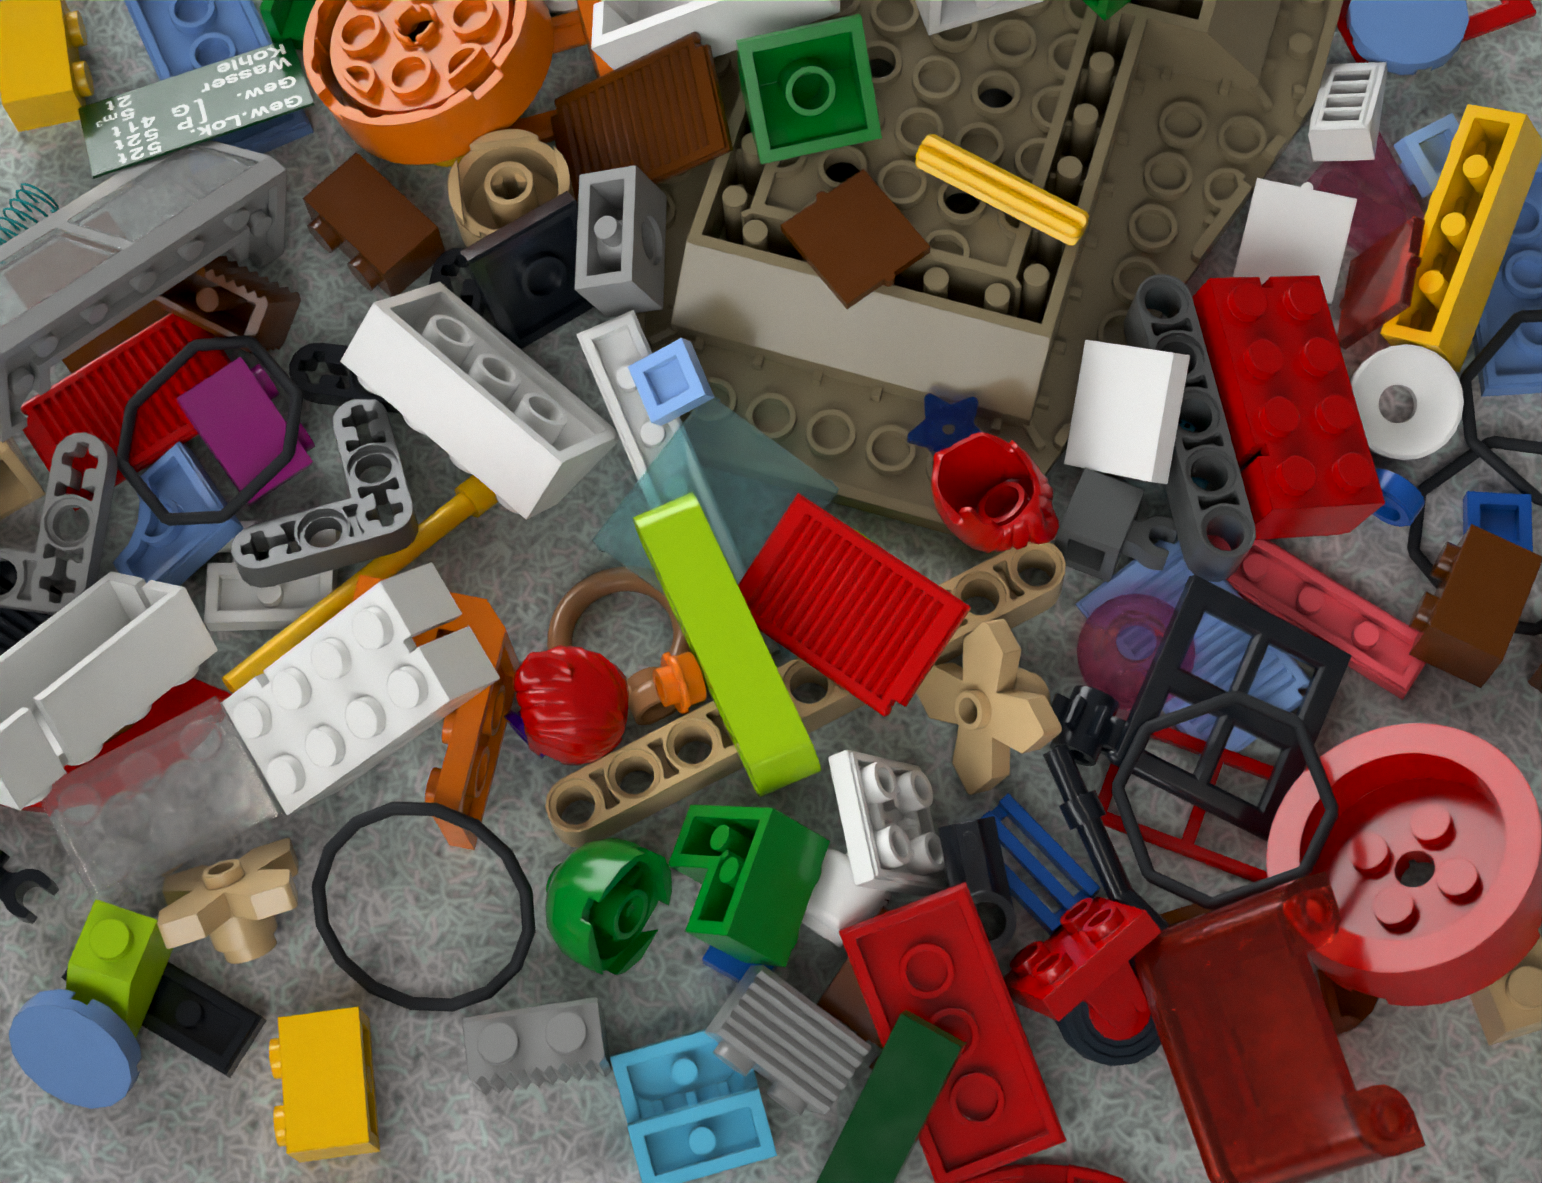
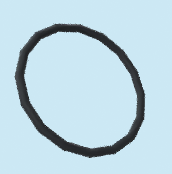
(458, 819)

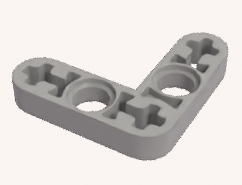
(39, 568)

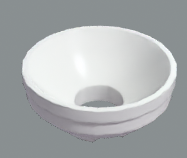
(1435, 397)

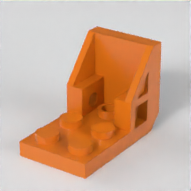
(476, 727)

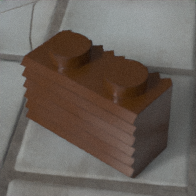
(233, 303)

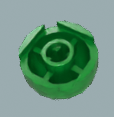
(603, 901)

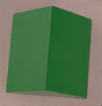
(808, 89)

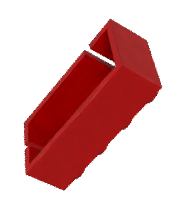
(1290, 399)

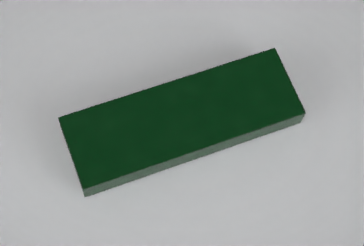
(894, 1103)

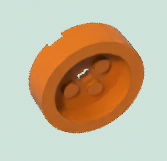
(431, 96)

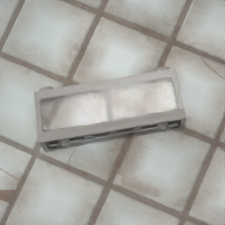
(125, 248)

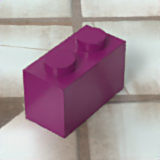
(243, 425)

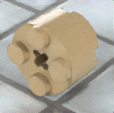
(503, 180)

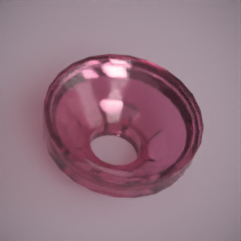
(1097, 650)

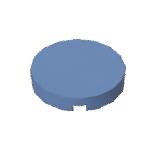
(1407, 32)
(75, 1049)

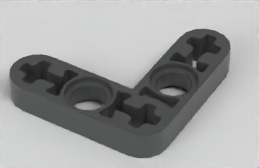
(354, 517)

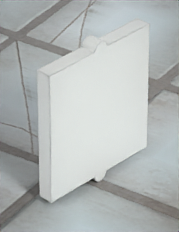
(1295, 233)

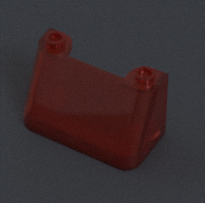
(1259, 1046)

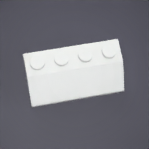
(478, 397)

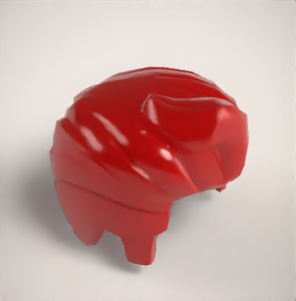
(993, 494)
(571, 704)

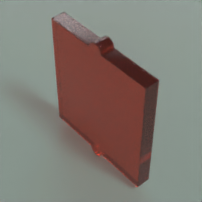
(1380, 282)

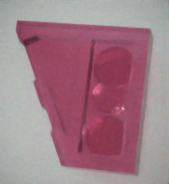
(1380, 192)

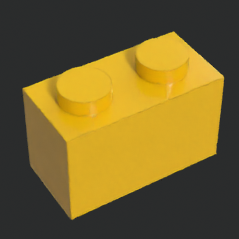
(41, 63)
(325, 1085)

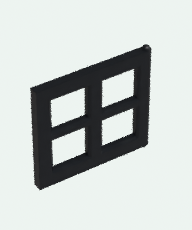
(1168, 678)

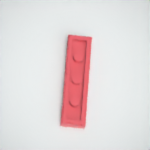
(1328, 611)

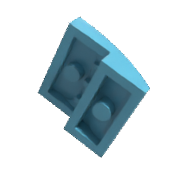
(689, 1110)

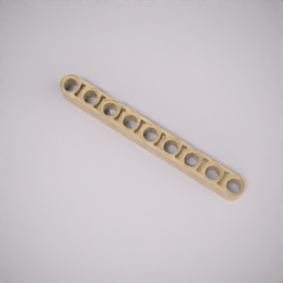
(675, 779)

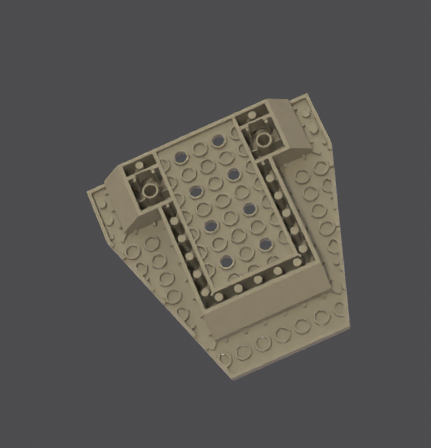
(1129, 117)

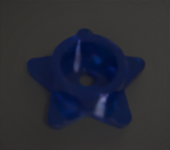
(941, 413)

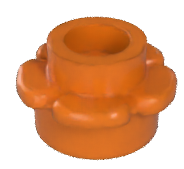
(679, 681)

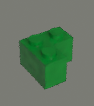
(753, 877)

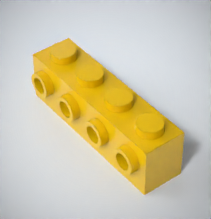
(1468, 230)

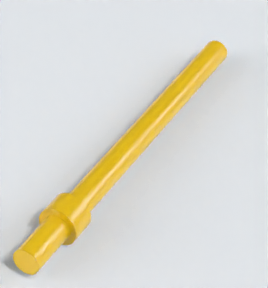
(470, 499)

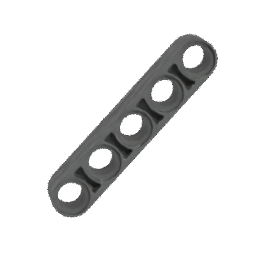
(1200, 454)

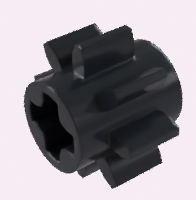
(1087, 723)

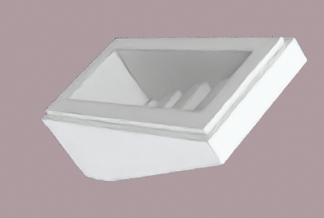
(1348, 124)

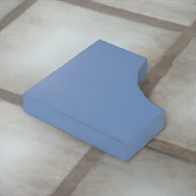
(176, 551)

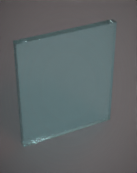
(735, 475)

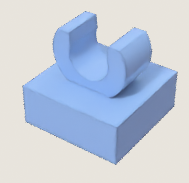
(1426, 153)
(671, 382)

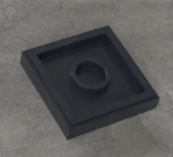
(530, 272)

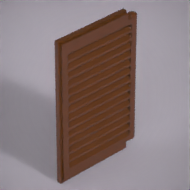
(649, 114)

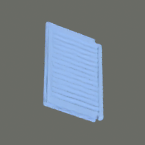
(1216, 644)

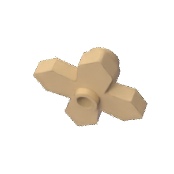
(992, 705)
(232, 902)

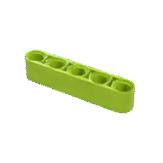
(727, 645)

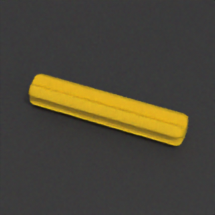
(1001, 189)

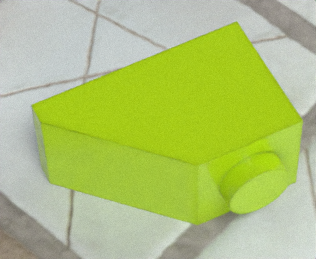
(118, 962)

